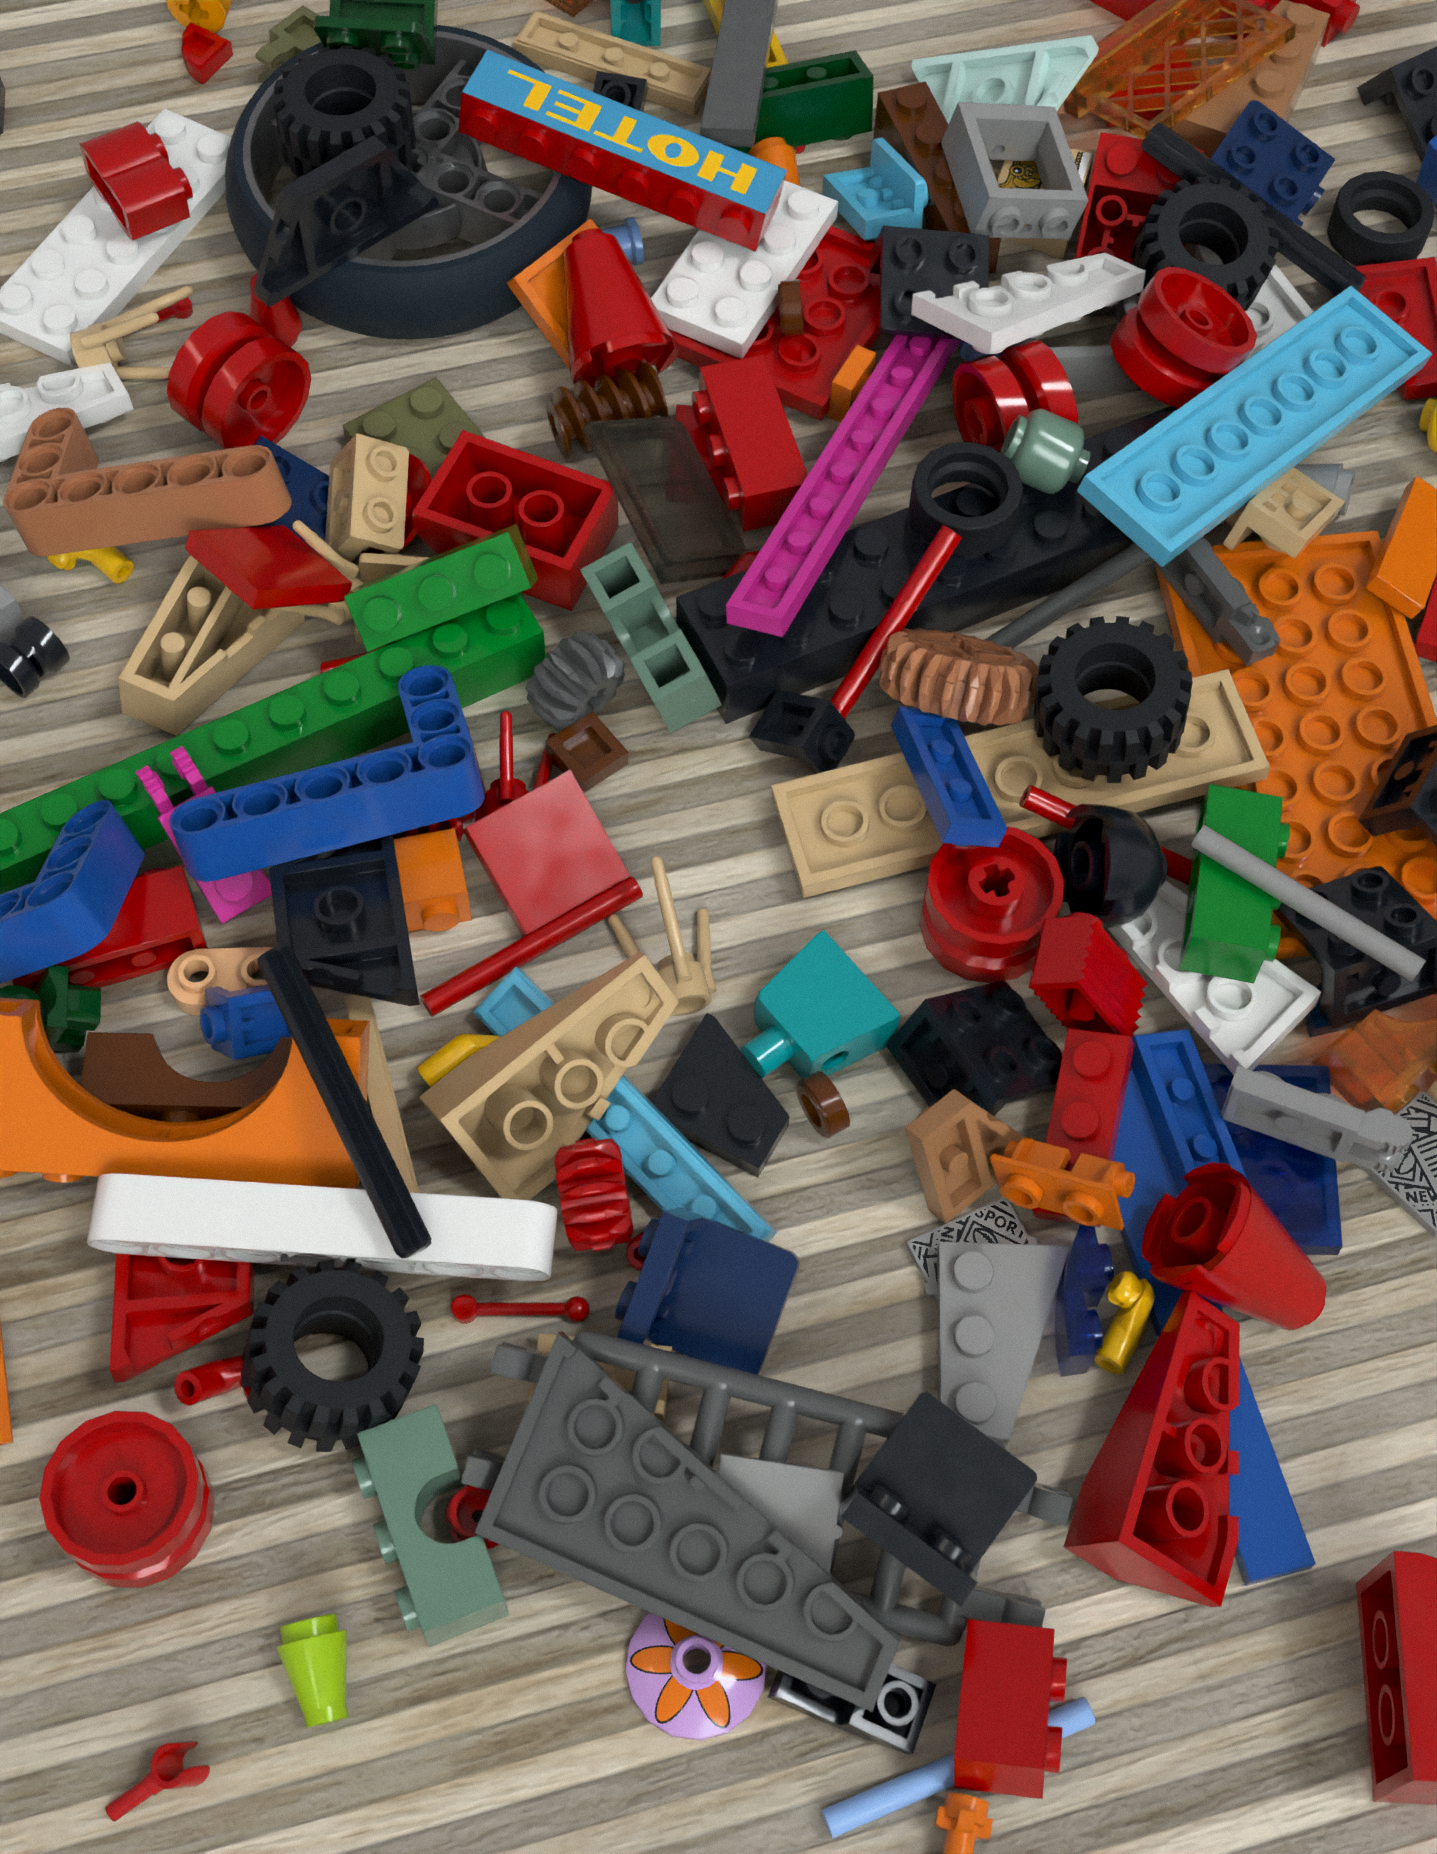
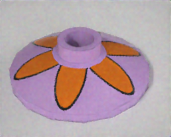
(687, 1702)

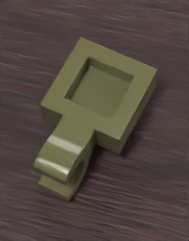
(287, 40)

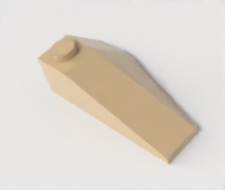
(550, 1077)

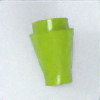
(316, 1667)

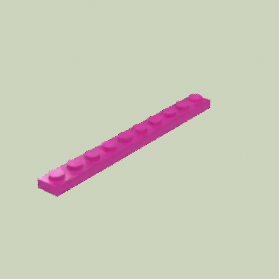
(837, 485)

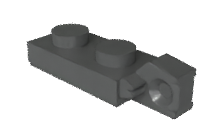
(1220, 602)

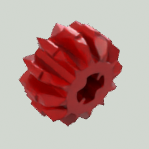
(593, 1194)

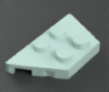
(1008, 75)

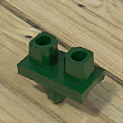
(64, 1008)

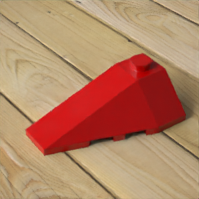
(1161, 1480)

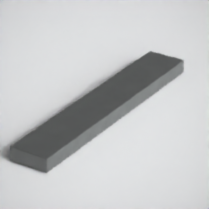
(739, 72)

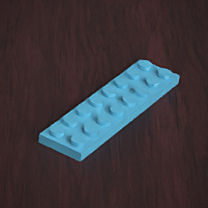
(1253, 425)

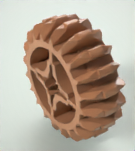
(958, 676)

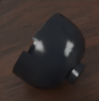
(1109, 864)

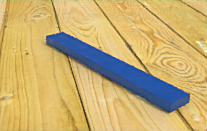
(1269, 1527)

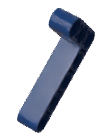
(342, 800)
(73, 895)

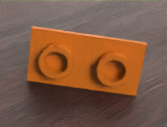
(1035, 1176)

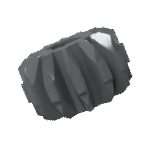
(575, 679)

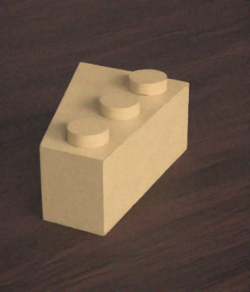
(196, 649)

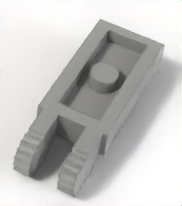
(1317, 1121)

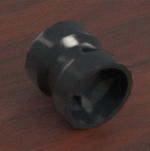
(30, 656)

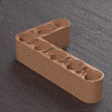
(72, 506)

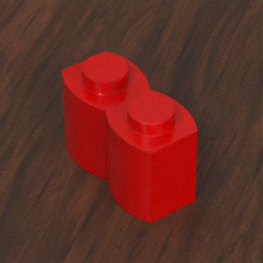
(137, 180)

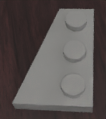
(991, 1326)

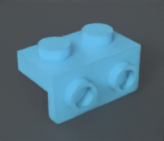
(880, 194)

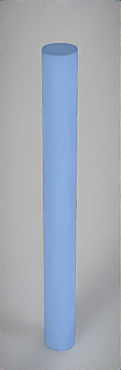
(929, 1779)

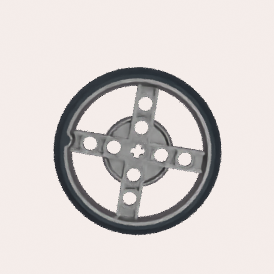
(499, 216)

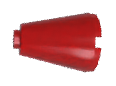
(610, 312)
(1232, 1250)

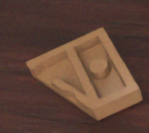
(954, 1152)

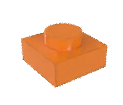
(850, 381)

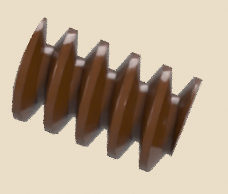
(618, 400)

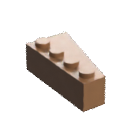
(1273, 82)

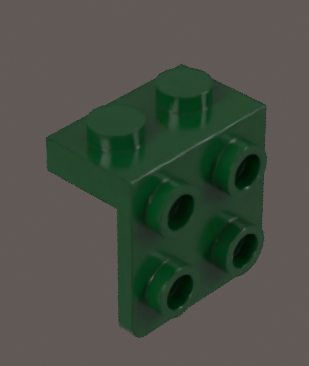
(390, 27)

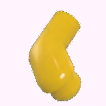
(107, 560)
(451, 1055)
(1127, 1328)

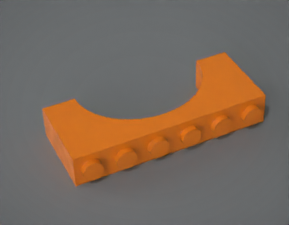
(68, 1133)

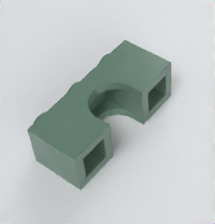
(651, 637)
(449, 1584)

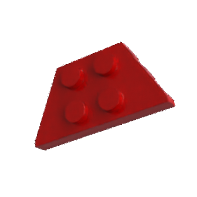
(171, 1306)

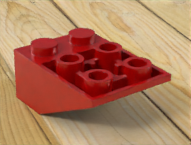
(1120, 195)

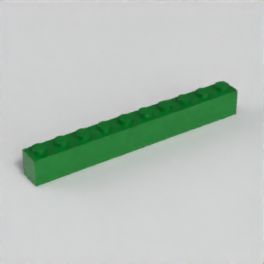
(288, 731)

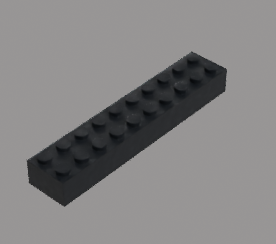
(1051, 547)

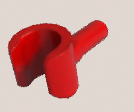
(165, 1774)

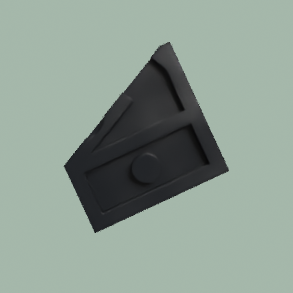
(722, 1100)

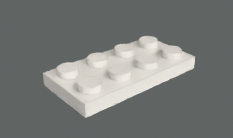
(730, 292)

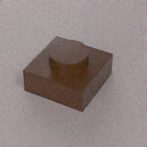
(587, 751)

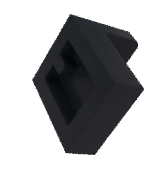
(803, 730)

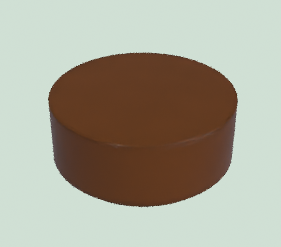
(790, 307)
(822, 1104)

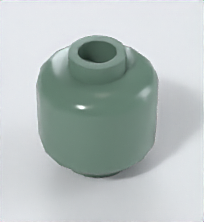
(1046, 450)

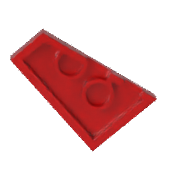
(1409, 297)

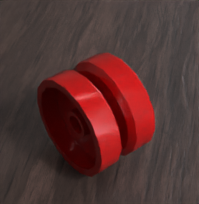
(1181, 336)
(238, 382)
(997, 389)
(989, 906)
(103, 1467)

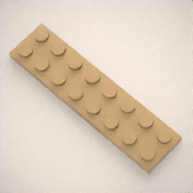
(875, 824)

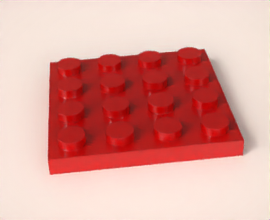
(838, 314)

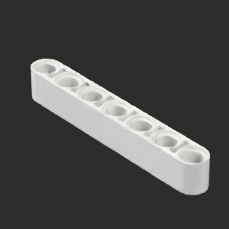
(317, 1224)

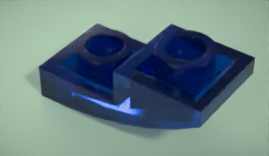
(1081, 1286)

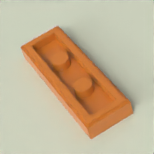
(1409, 551)

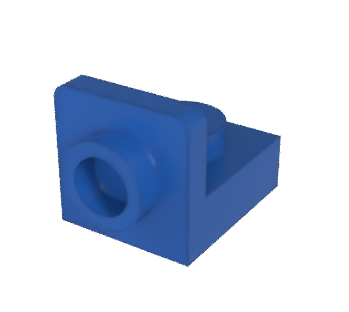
(242, 1021)

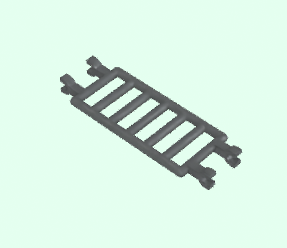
(786, 1404)

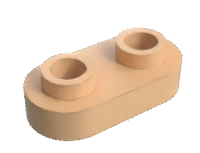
(225, 967)

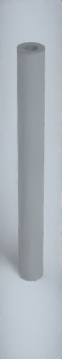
(1308, 903)

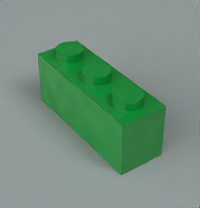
(441, 588)
(1225, 915)

